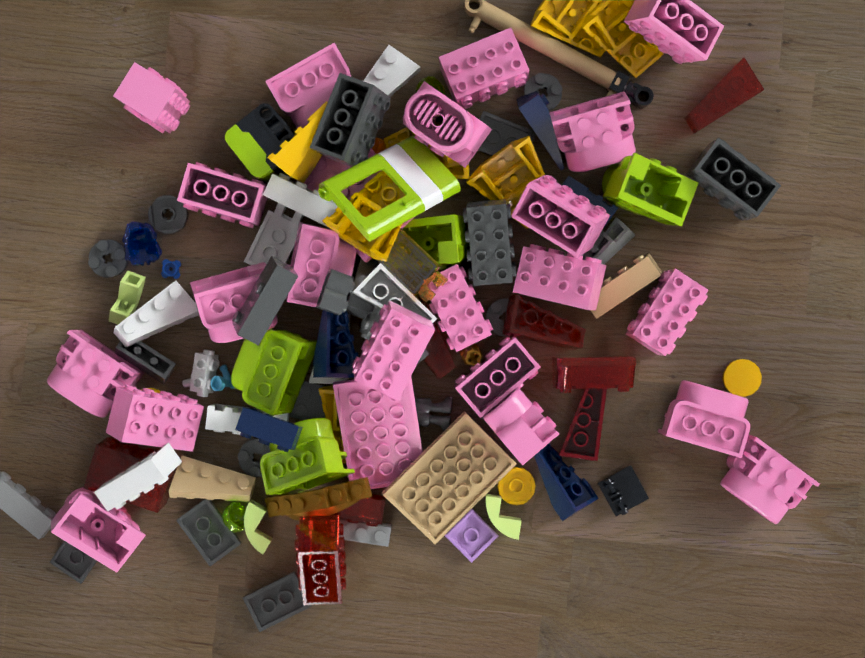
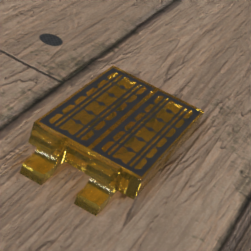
(413, 267)

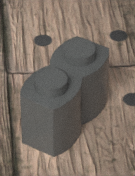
(335, 292)

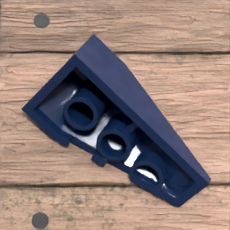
(537, 114)
(334, 347)
(565, 489)

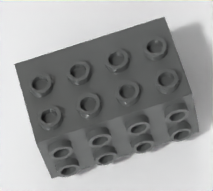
(350, 121)
(733, 180)
(489, 242)

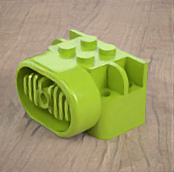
(649, 189)
(441, 238)
(273, 370)
(309, 465)

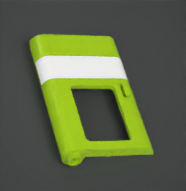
(412, 169)

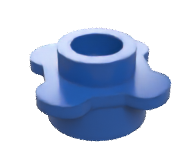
(166, 266)

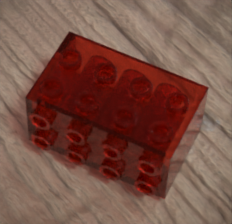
(114, 457)
(320, 559)

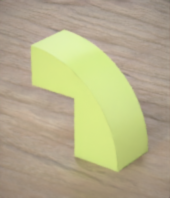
(128, 297)
(252, 518)
(507, 525)

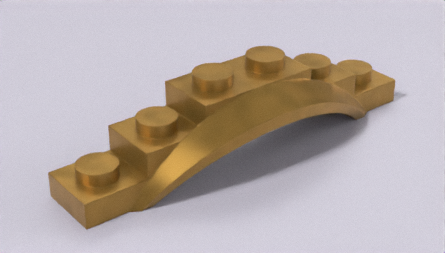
(319, 501)

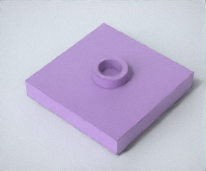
(471, 535)

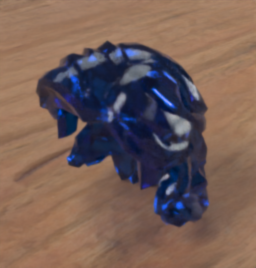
(141, 244)

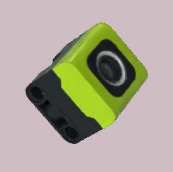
(257, 138)

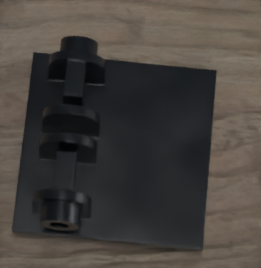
(623, 491)

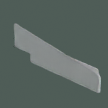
(610, 241)

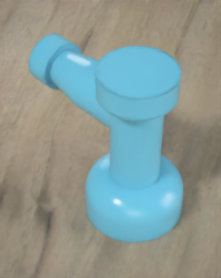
(218, 383)

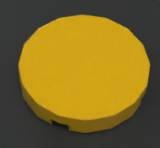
(742, 377)
(517, 486)

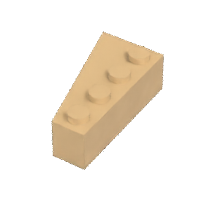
(626, 283)
(207, 481)

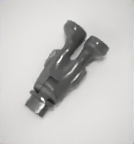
(425, 405)

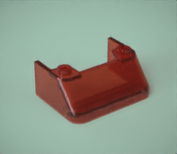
(593, 373)

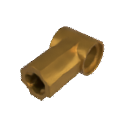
(471, 355)

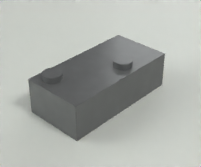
(264, 300)

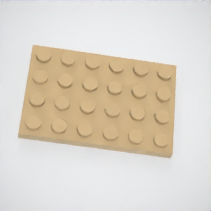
(449, 478)

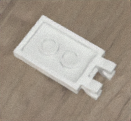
(274, 237)

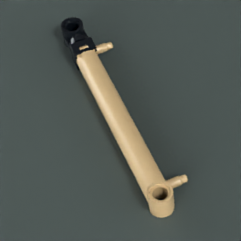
(613, 81)

